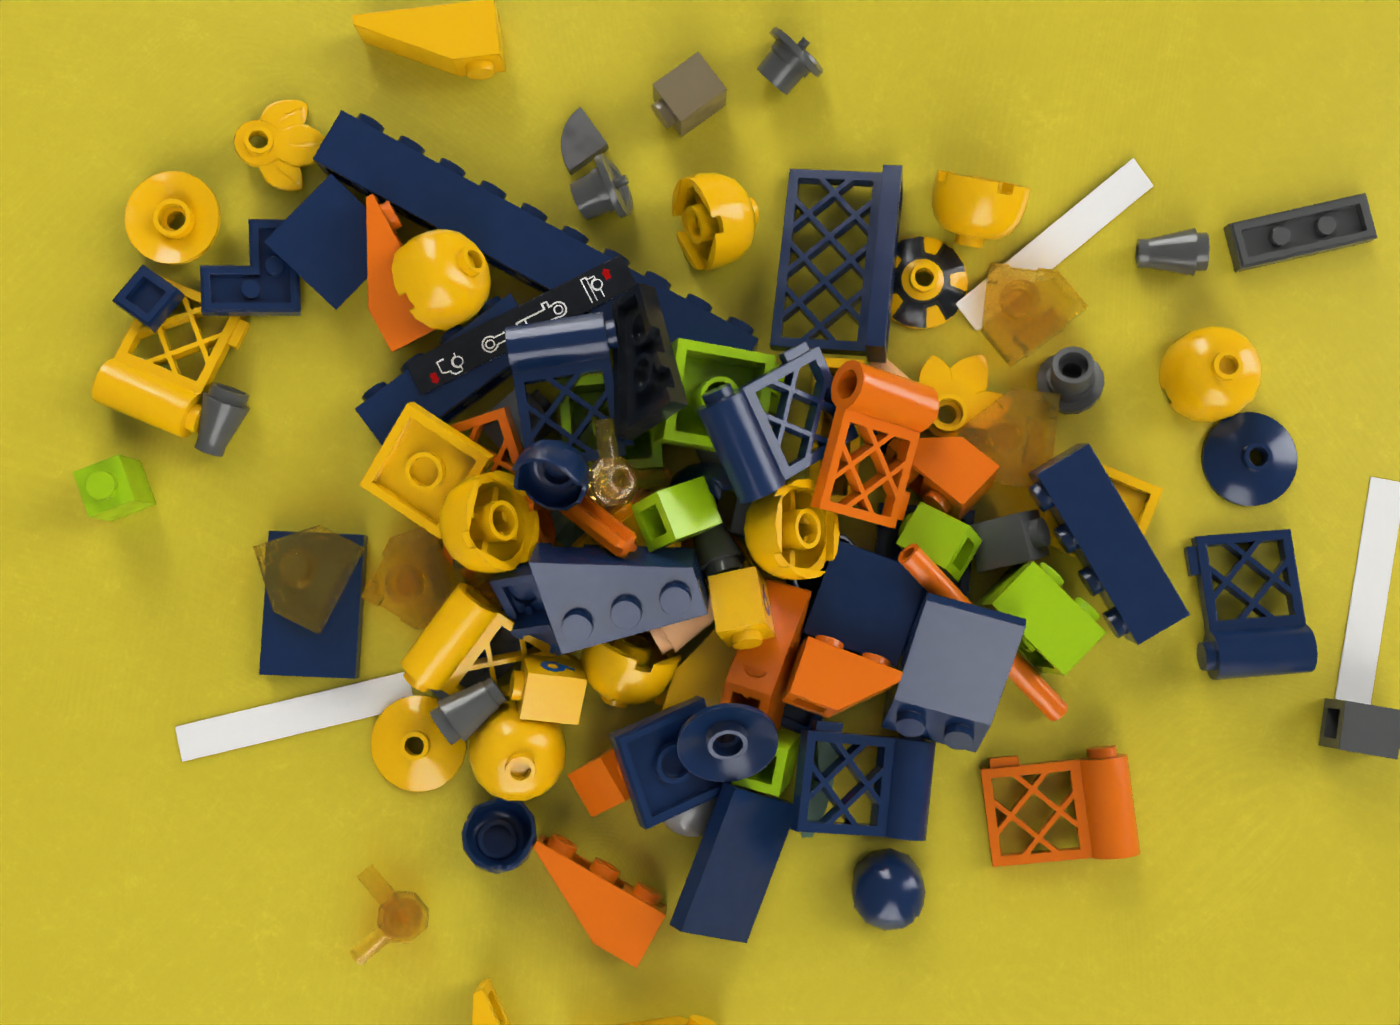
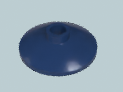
(1228, 463)
(727, 742)

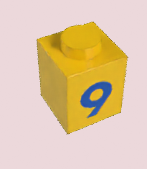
(741, 608)
(549, 689)

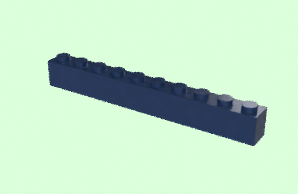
(507, 235)

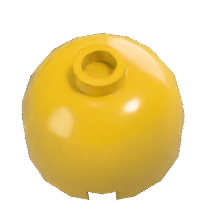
(977, 207)
(716, 219)
(442, 277)
(1210, 373)
(488, 523)
(790, 535)
(629, 669)
(516, 755)

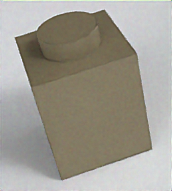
(688, 95)

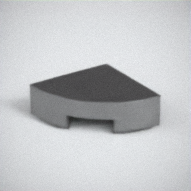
(580, 142)

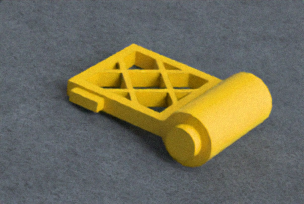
(159, 394)
(457, 639)

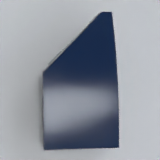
(524, 605)

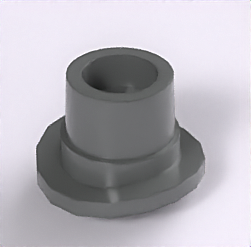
(788, 62)
(602, 190)
(1073, 376)

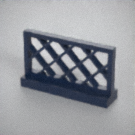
(879, 262)

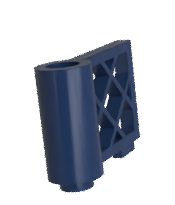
(560, 351)
(744, 434)
(1258, 644)
(899, 779)

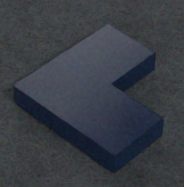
(260, 289)

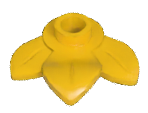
(289, 144)
(958, 389)

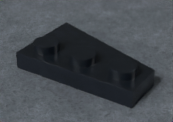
(643, 365)

